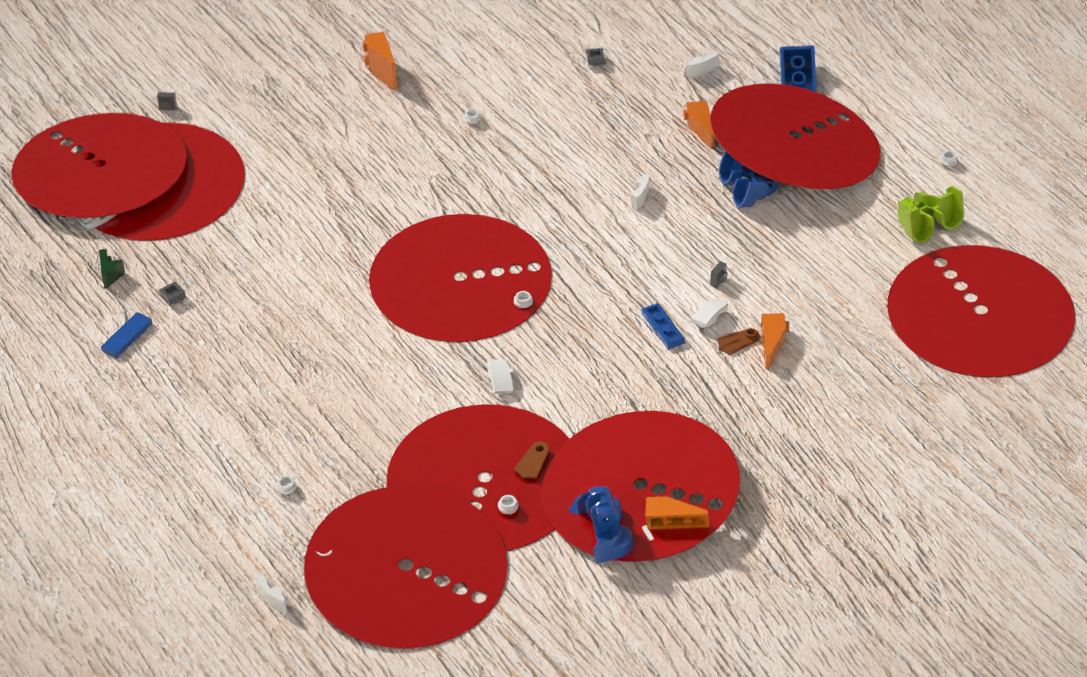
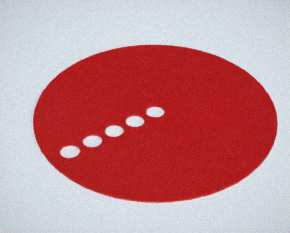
(756, 126)
(140, 165)
(198, 198)
(417, 287)
(1025, 318)
(476, 439)
(649, 447)
(390, 607)

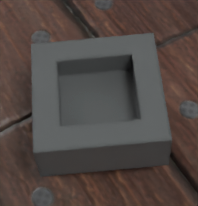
(595, 56)
(167, 101)
(718, 274)
(172, 293)

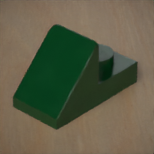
(110, 269)

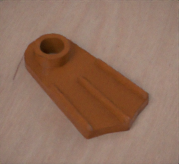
(738, 340)
(532, 461)

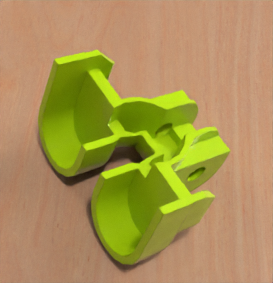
(916, 217)

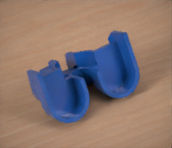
(745, 189)
(606, 513)

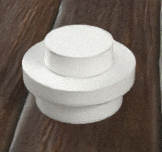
(472, 116)
(948, 158)
(523, 299)
(286, 485)
(508, 504)

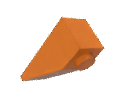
(699, 122)
(773, 335)
(673, 514)

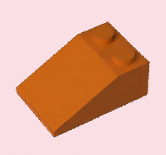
(380, 58)

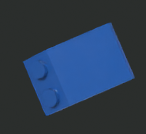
(798, 66)

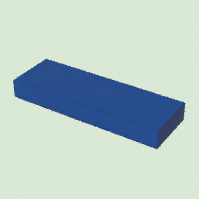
(663, 326)
(126, 335)

